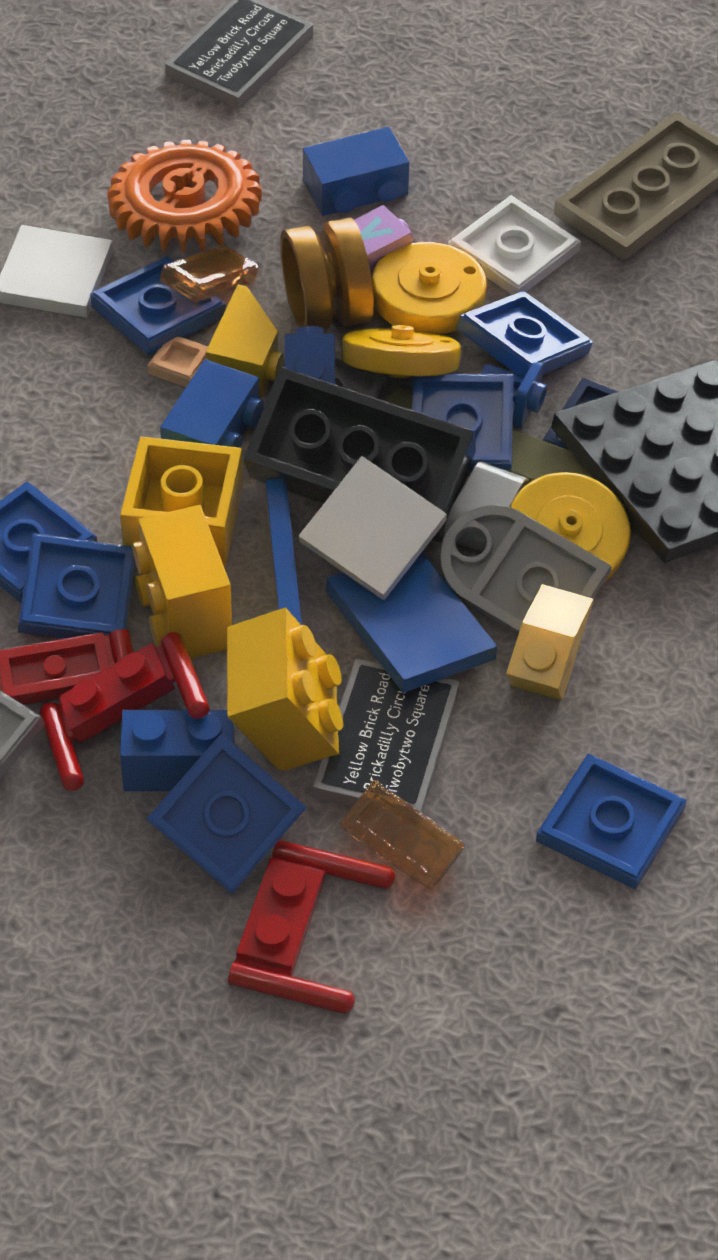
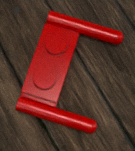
(54, 667)
(123, 686)
(282, 919)

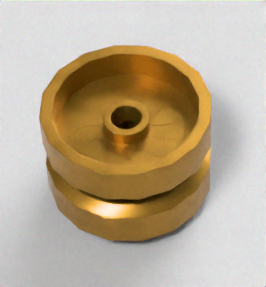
(327, 274)

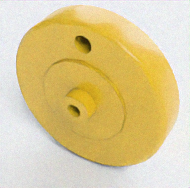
(427, 286)
(400, 352)
(580, 512)

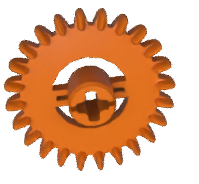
(184, 207)

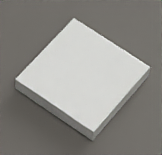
(516, 245)
(54, 270)
(372, 528)

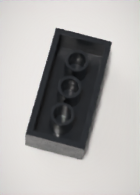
(320, 430)

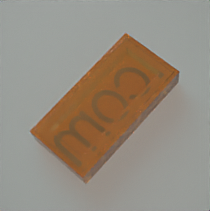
(209, 273)
(402, 835)

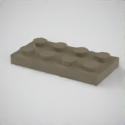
(644, 187)

